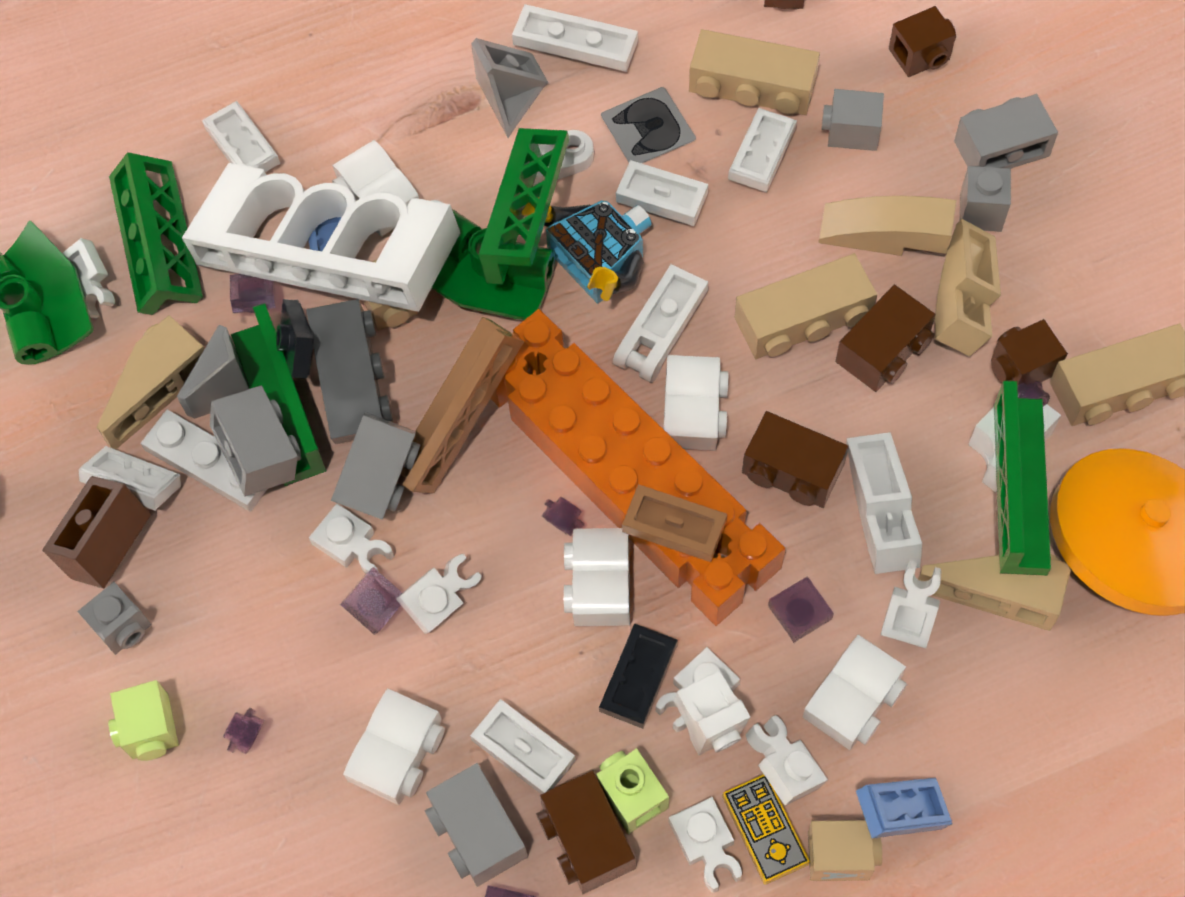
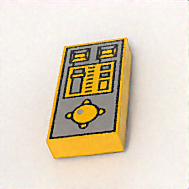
(765, 829)

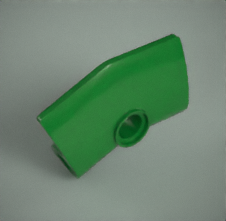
(465, 284)
(41, 299)

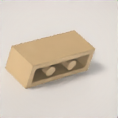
(753, 72)
(804, 306)
(1122, 376)

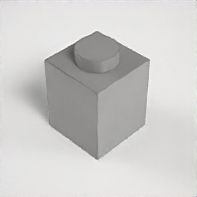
(854, 119)
(986, 197)

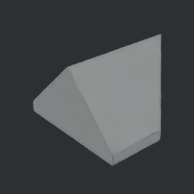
(508, 79)
(214, 376)

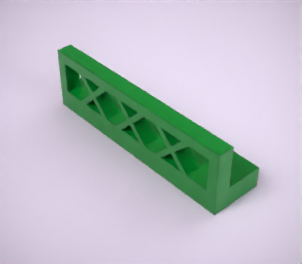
(514, 193)
(142, 232)
(269, 368)
(1021, 483)

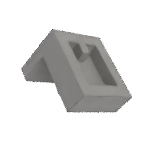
(115, 618)

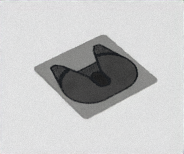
(648, 126)

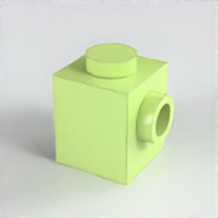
(143, 721)
(632, 789)

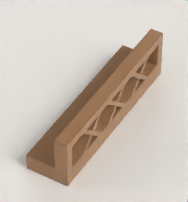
(460, 403)

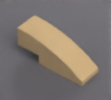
(889, 223)
(967, 289)

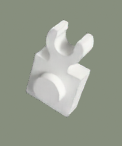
(90, 273)
(348, 537)
(434, 596)
(911, 610)
(698, 668)
(785, 765)
(704, 837)

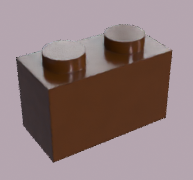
(886, 338)
(794, 460)
(97, 532)
(586, 832)

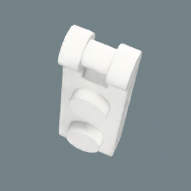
(661, 322)

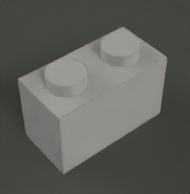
(1006, 134)
(254, 440)
(375, 466)
(476, 825)

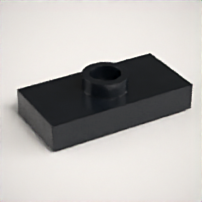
(295, 339)
(638, 676)

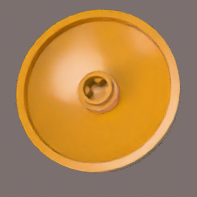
(1124, 528)

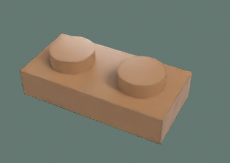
(674, 523)

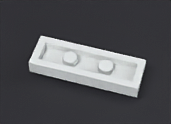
(575, 37)
(197, 456)

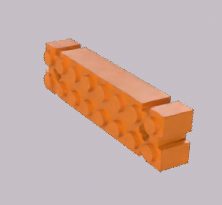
(614, 445)

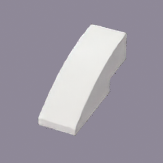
(884, 503)

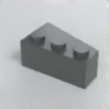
(347, 367)

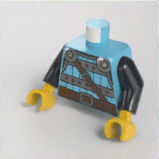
(597, 245)

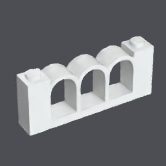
(244, 198)

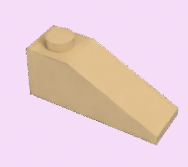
(149, 380)
(1018, 597)

